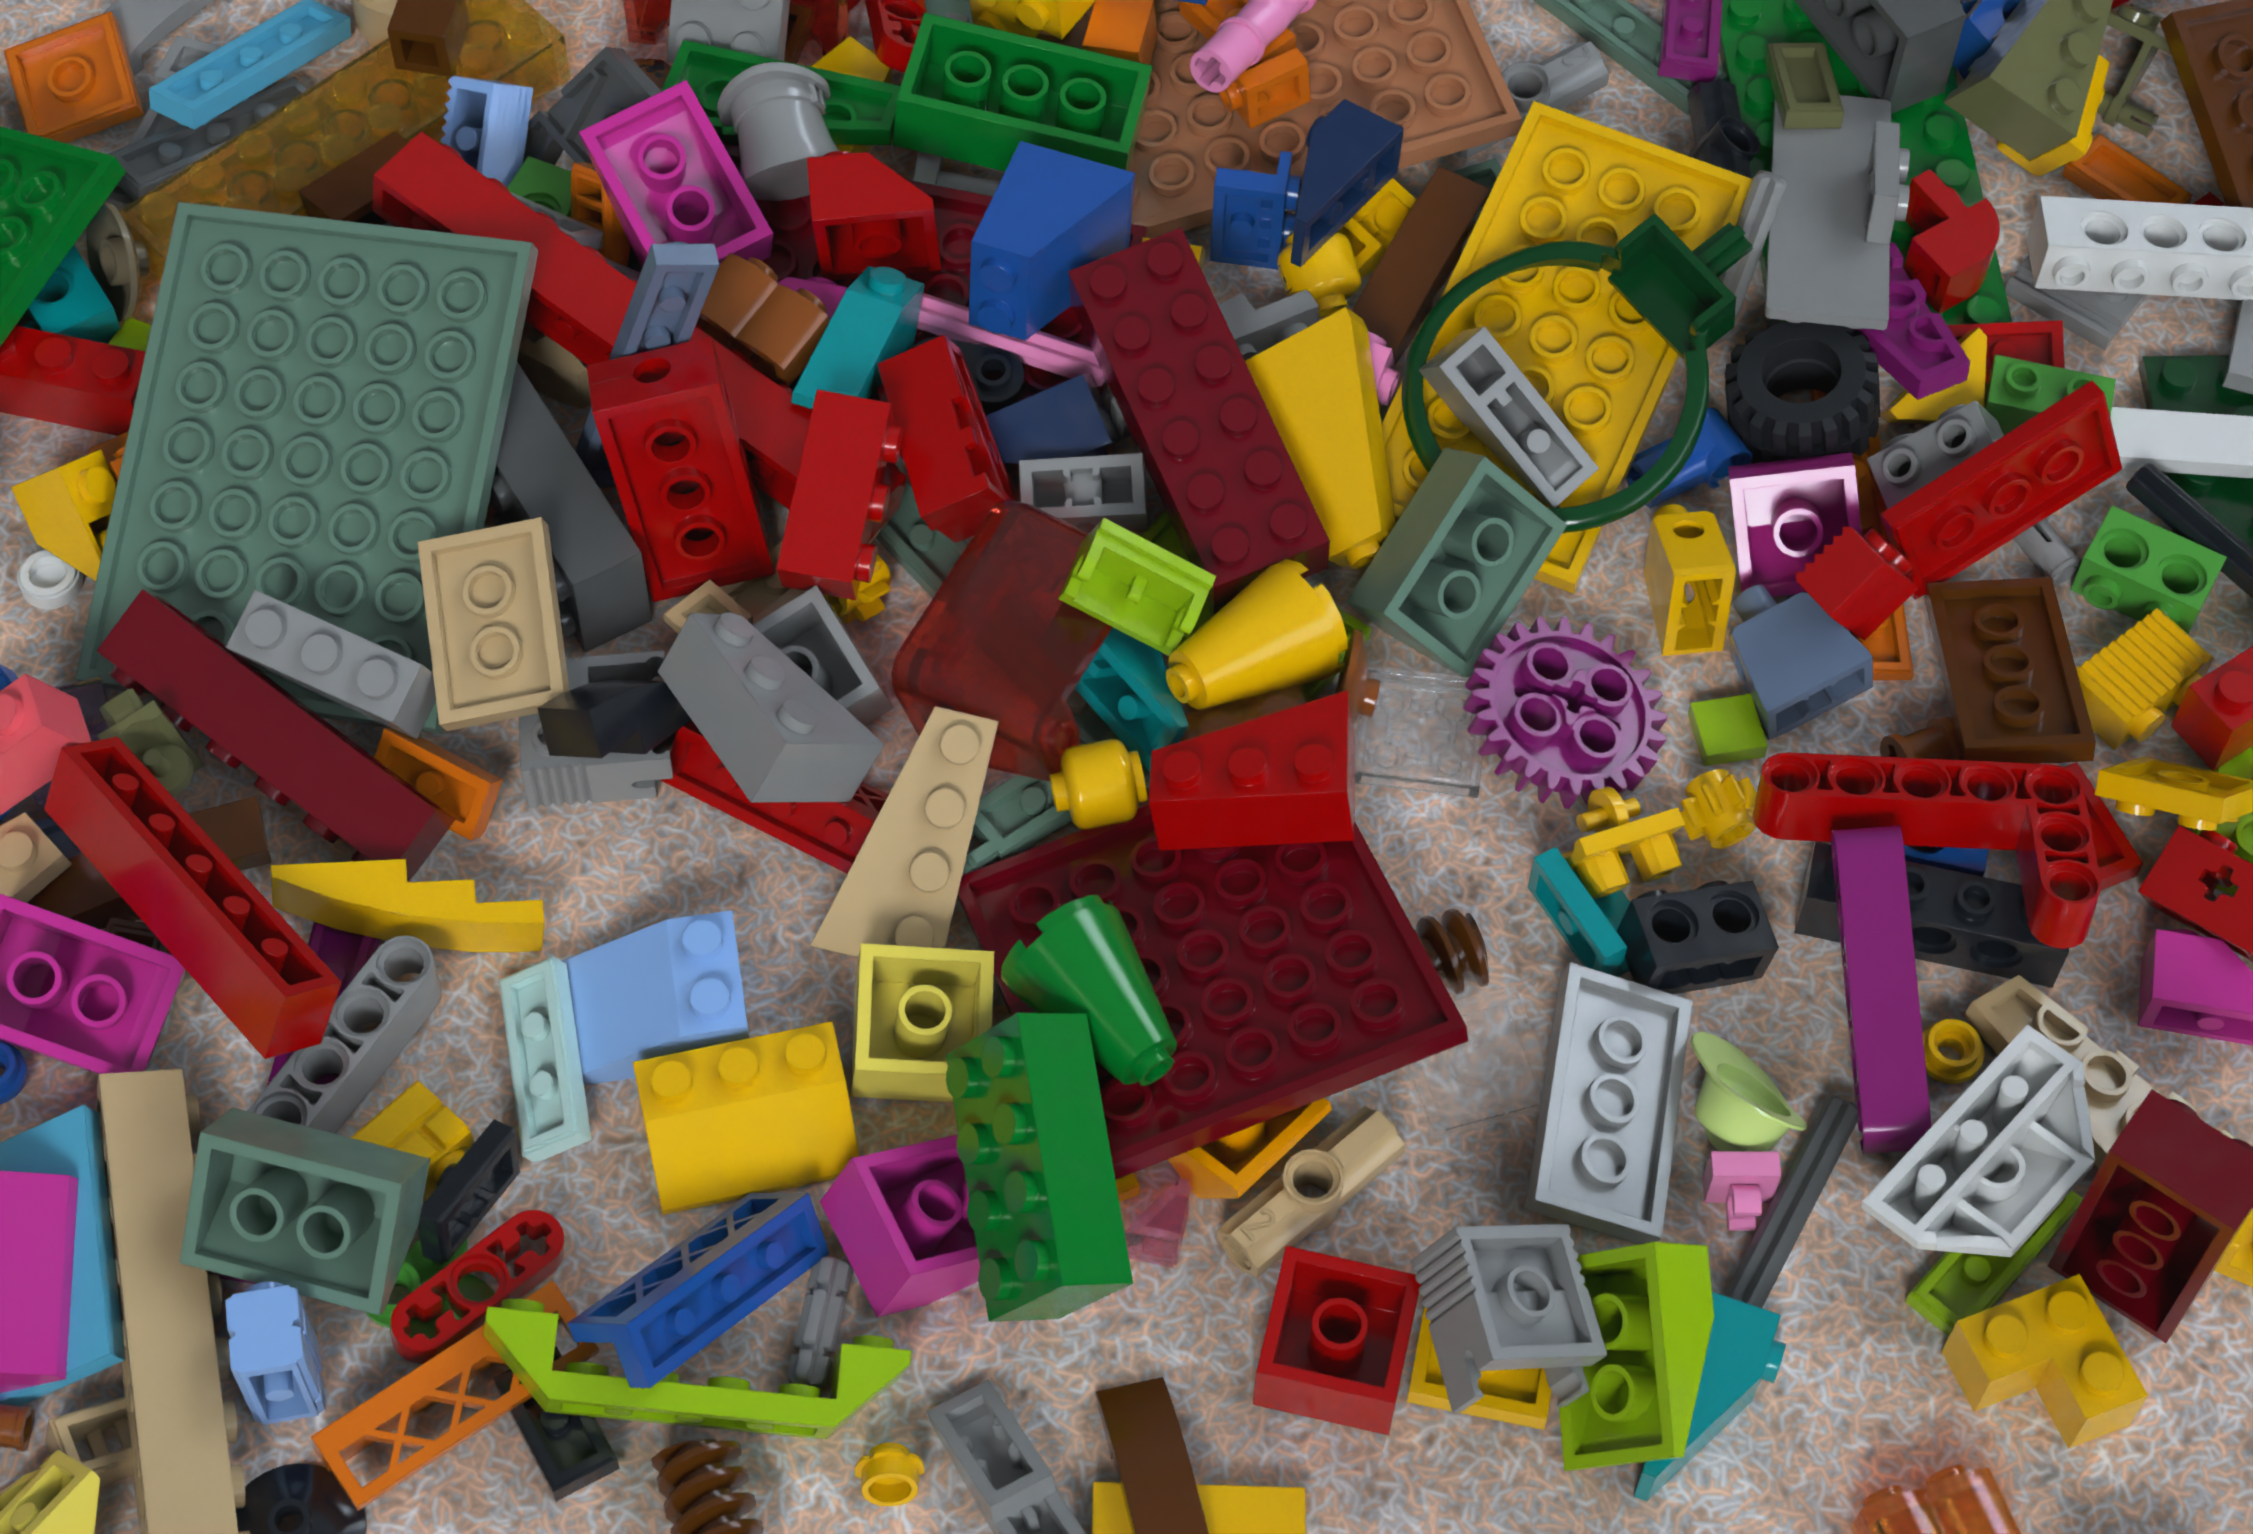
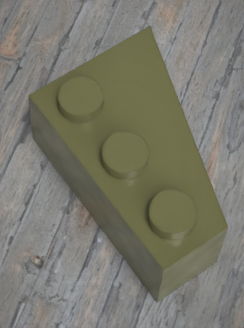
(2035, 74)

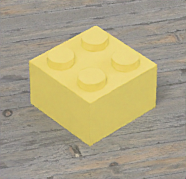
(912, 1013)

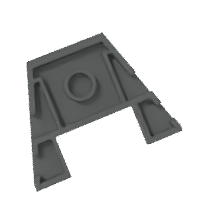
(597, 92)

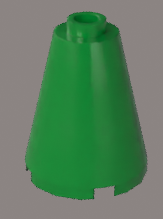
(1093, 969)

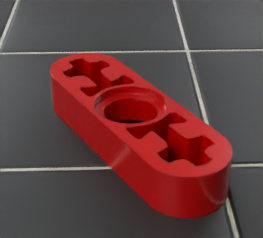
(895, 29)
(426, 1300)

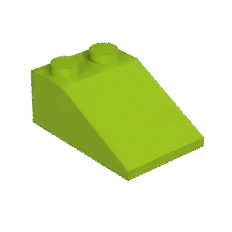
(1656, 1333)

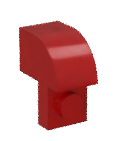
(1951, 243)

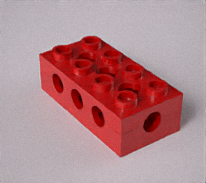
(694, 536)

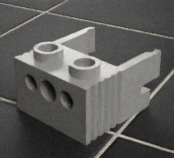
(582, 779)
(1506, 1304)

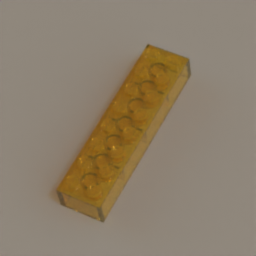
(345, 116)

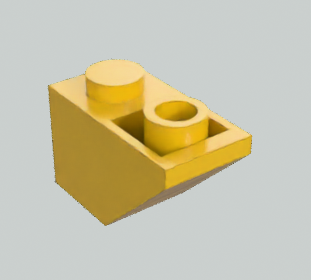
(70, 510)

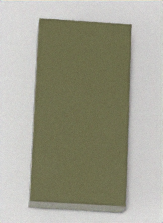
(1804, 86)

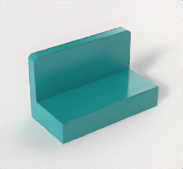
(1584, 923)

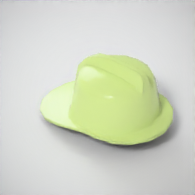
(1739, 1099)

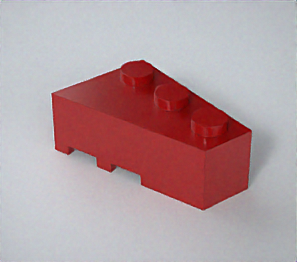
(945, 438)
(1259, 781)

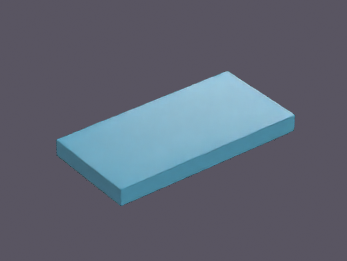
(74, 1148)

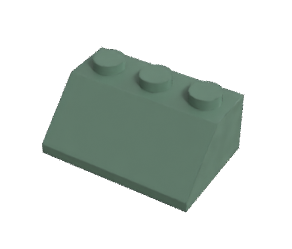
(1457, 561)
(302, 1209)

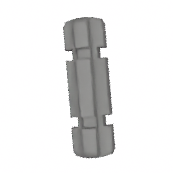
(820, 1322)

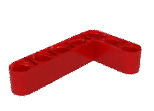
(1953, 805)

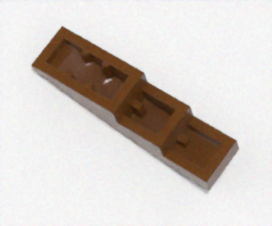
(1420, 258)
(90, 899)

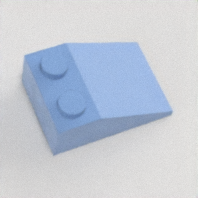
(657, 994)

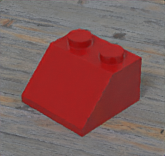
(869, 217)

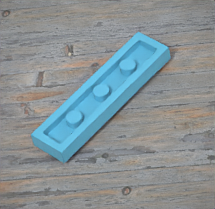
(249, 63)

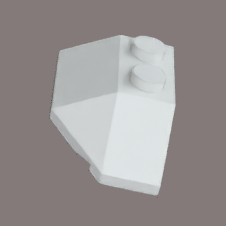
(1994, 1156)

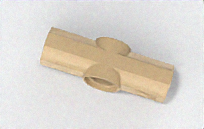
(1284, 1217)

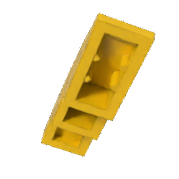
(381, 904)

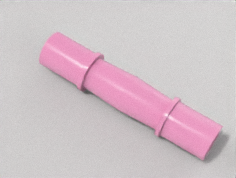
(1242, 41)

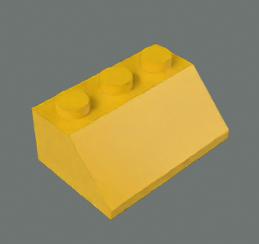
(746, 1117)

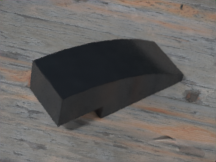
(611, 718)

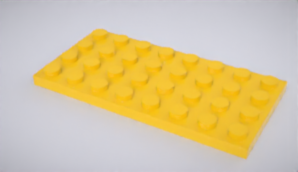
(1565, 323)

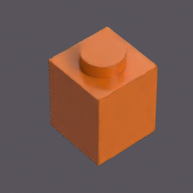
(1122, 29)

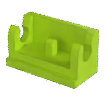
(1136, 586)

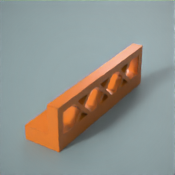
(419, 1390)

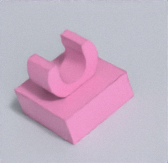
(1741, 1182)

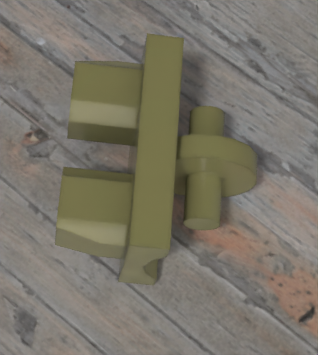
(151, 739)

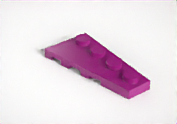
(1917, 343)

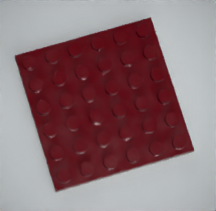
(1269, 961)

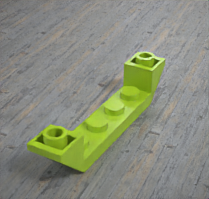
(527, 1340)

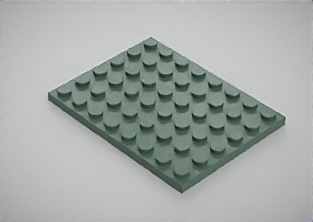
(309, 422)

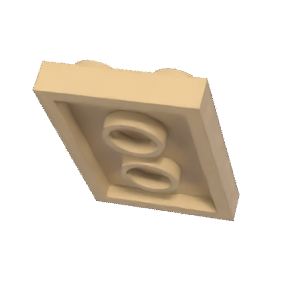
(493, 623)

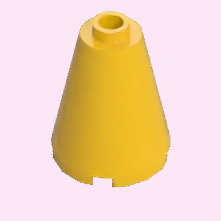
(1261, 642)

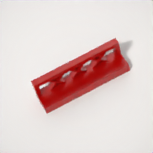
(820, 829)

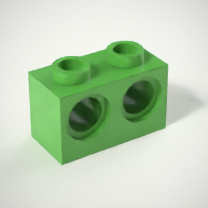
(2145, 568)

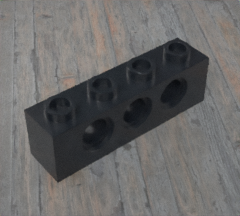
(1954, 920)

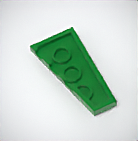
(855, 114)

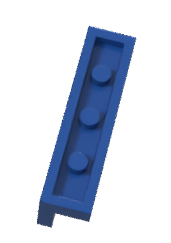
(705, 1284)

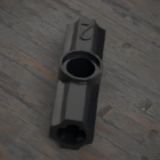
(1718, 128)

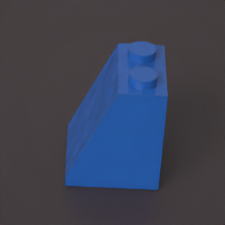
(1040, 224)

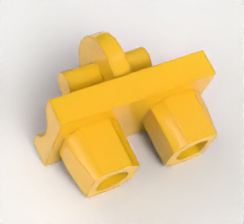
(1647, 839)

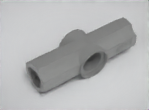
(1553, 82)

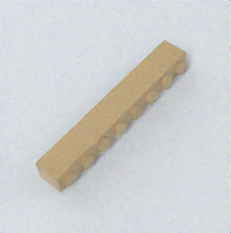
(166, 1311)

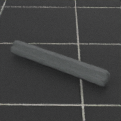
(1793, 1202)

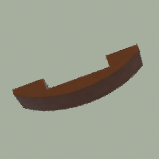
(1151, 1459)

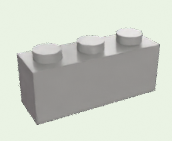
(334, 664)

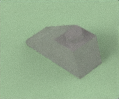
(1508, 415)

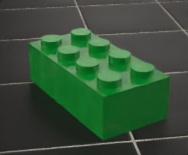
(985, 90)
(1038, 1167)

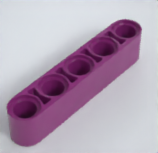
(1881, 988)

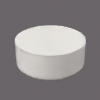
(48, 580)

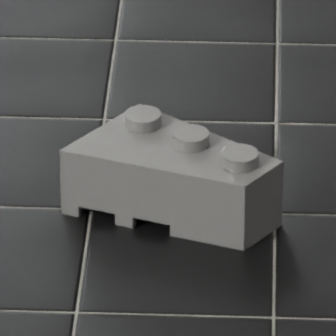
(765, 714)

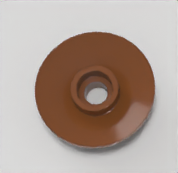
(1354, 678)

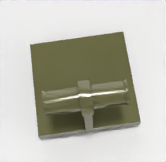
(2143, 26)

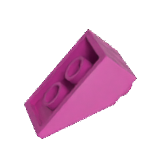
(675, 178)
(81, 991)
(905, 1224)

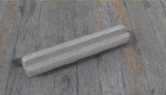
(1756, 222)

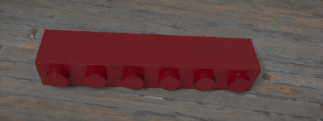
(272, 734)

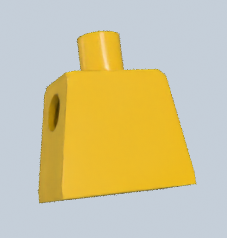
(1690, 551)

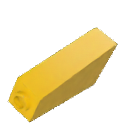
(1330, 421)

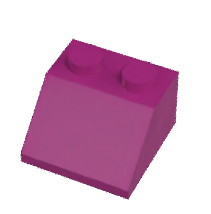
(1788, 514)

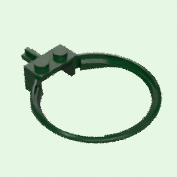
(1666, 285)

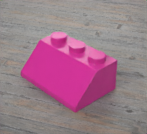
(35, 1276)

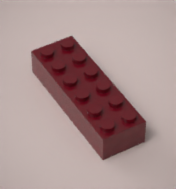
(1196, 414)

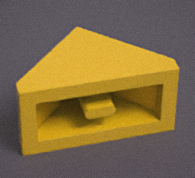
(1927, 410)

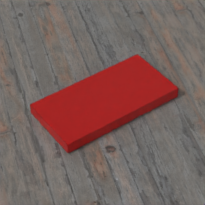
(2005, 488)

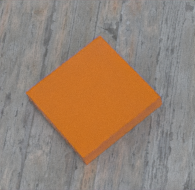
(74, 80)

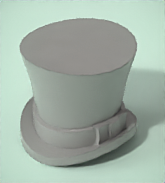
(778, 126)

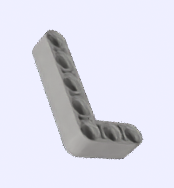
(356, 1056)

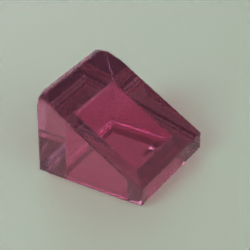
(1160, 1229)

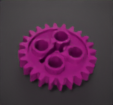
(1564, 711)

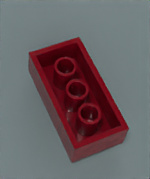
(2159, 1215)

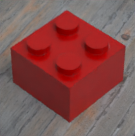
(1336, 1340)

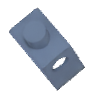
(1795, 659)

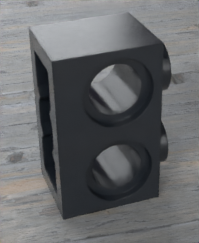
(1699, 950)

